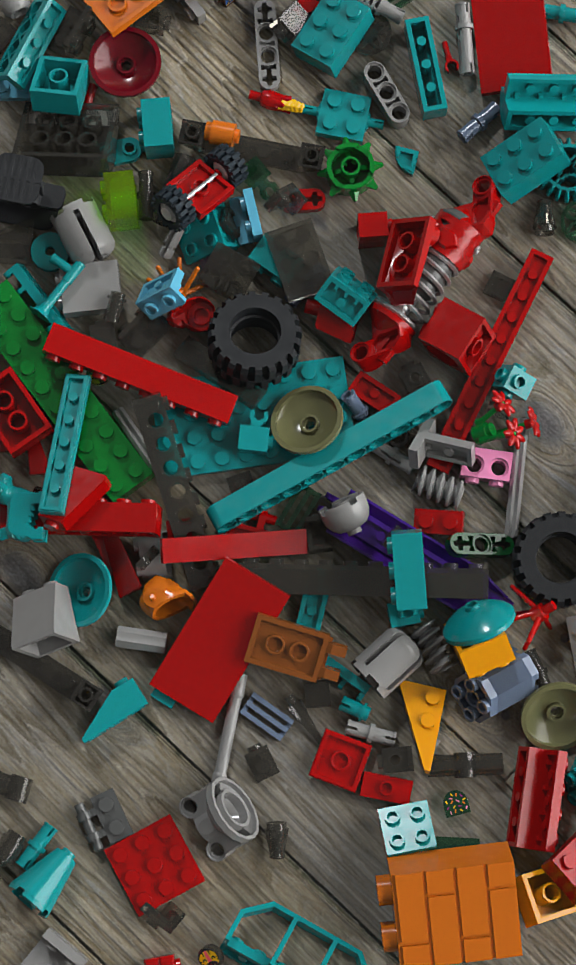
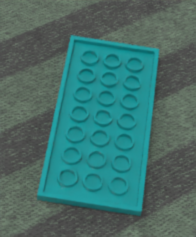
(215, 449)

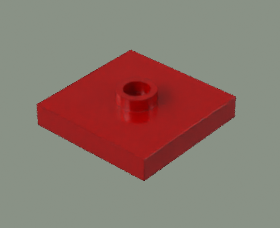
(340, 760)

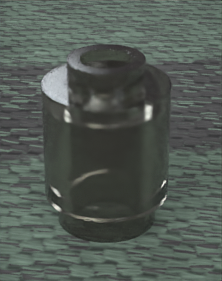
(10, 847)

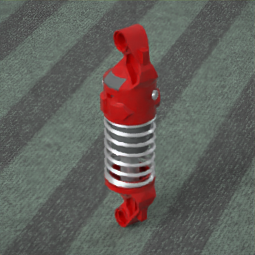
(460, 237)

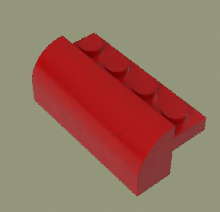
(537, 799)

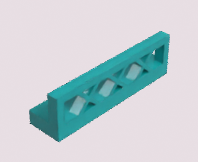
(30, 42)

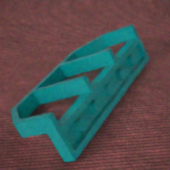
(239, 952)

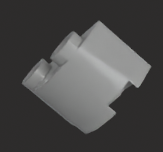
(142, 545)

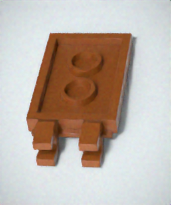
(293, 649)

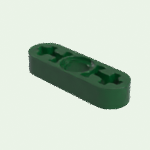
(470, 550)

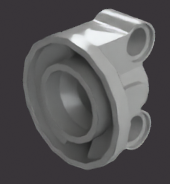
(222, 816)

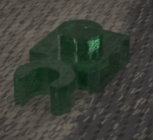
(258, 177)

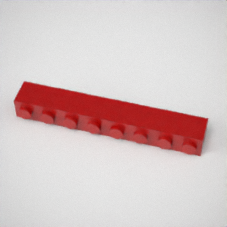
(138, 374)
(111, 519)

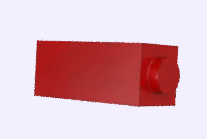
(84, 492)

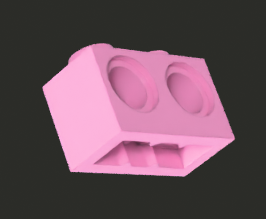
(486, 459)

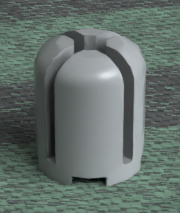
(93, 226)
(388, 661)

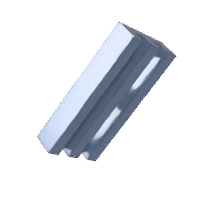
(249, 703)

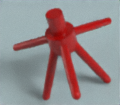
(538, 614)

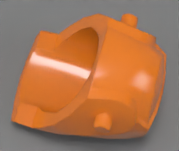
(165, 598)

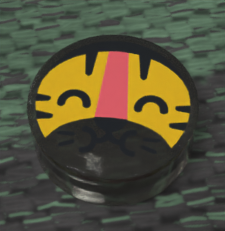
(211, 955)

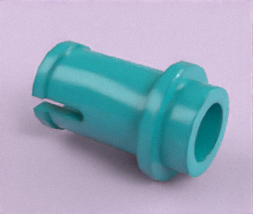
(355, 708)

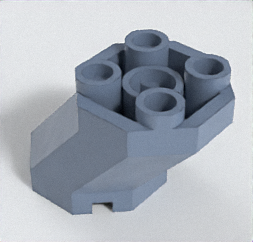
(497, 689)

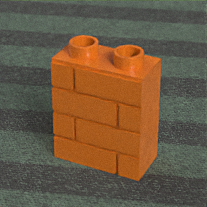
(451, 905)

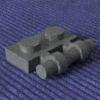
(111, 816)

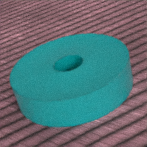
(40, 246)

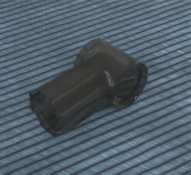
(15, 787)

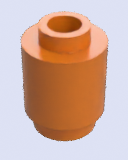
(221, 132)

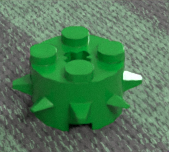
(360, 161)

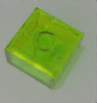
(121, 201)

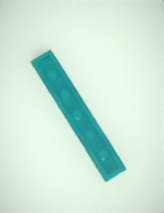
(64, 444)

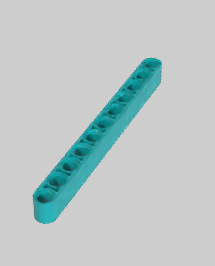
(342, 451)

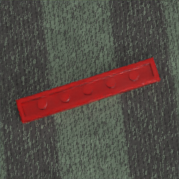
(233, 546)

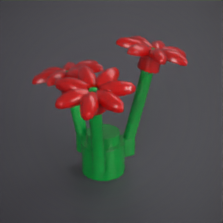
(486, 432)

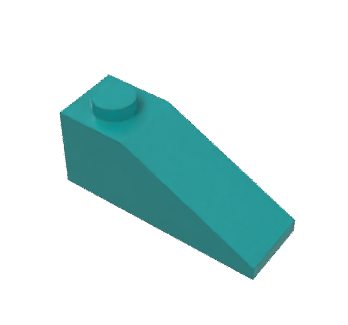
(118, 706)

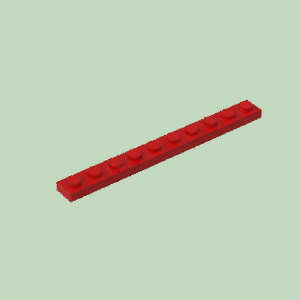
(505, 329)

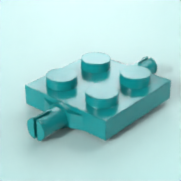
(343, 116)

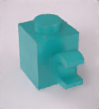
(254, 438)
(403, 618)

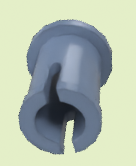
(354, 404)

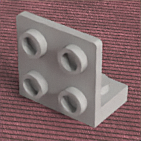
(54, 950)

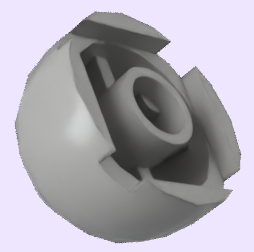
(346, 514)

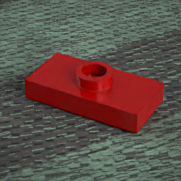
(386, 788)

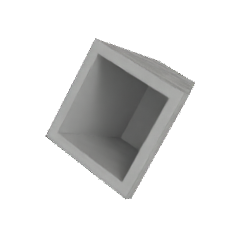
(43, 621)

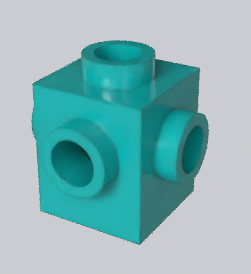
(514, 381)

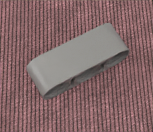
(382, 84)

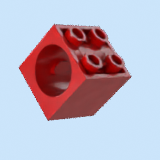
(456, 336)

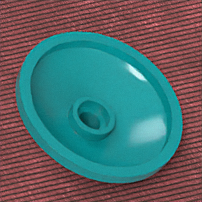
(85, 573)
(478, 622)

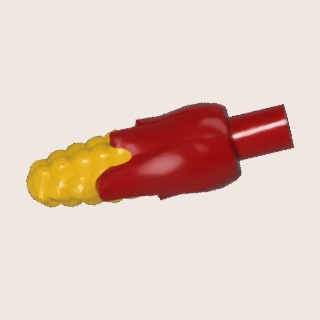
(275, 101)

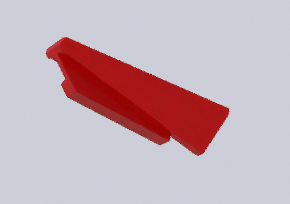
(118, 564)

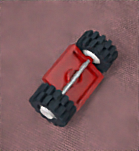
(200, 188)

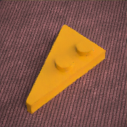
(424, 710)

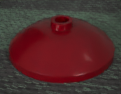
(128, 47)

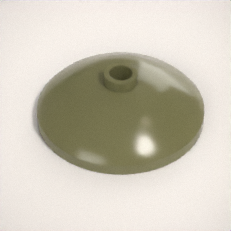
(301, 410)
(546, 727)

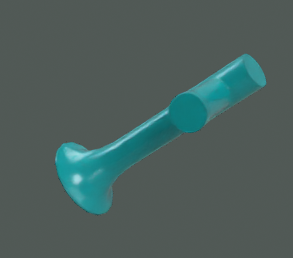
(72, 273)

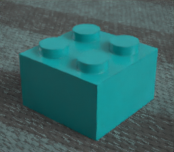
(59, 85)
(157, 126)

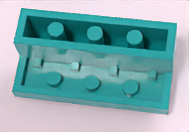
(537, 95)

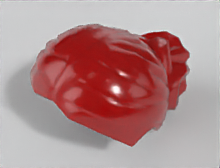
(192, 315)

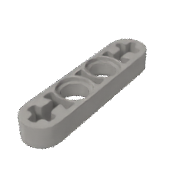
(266, 46)

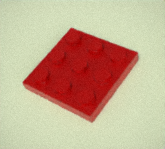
(154, 864)

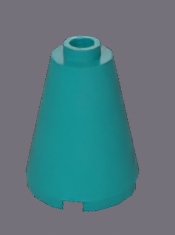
(44, 881)

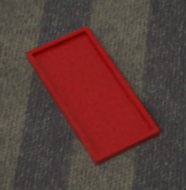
(509, 39)
(215, 639)

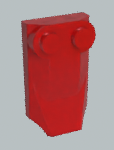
(406, 257)

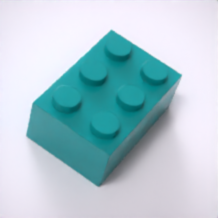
(332, 34)
(525, 160)
(407, 569)

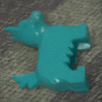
(21, 513)

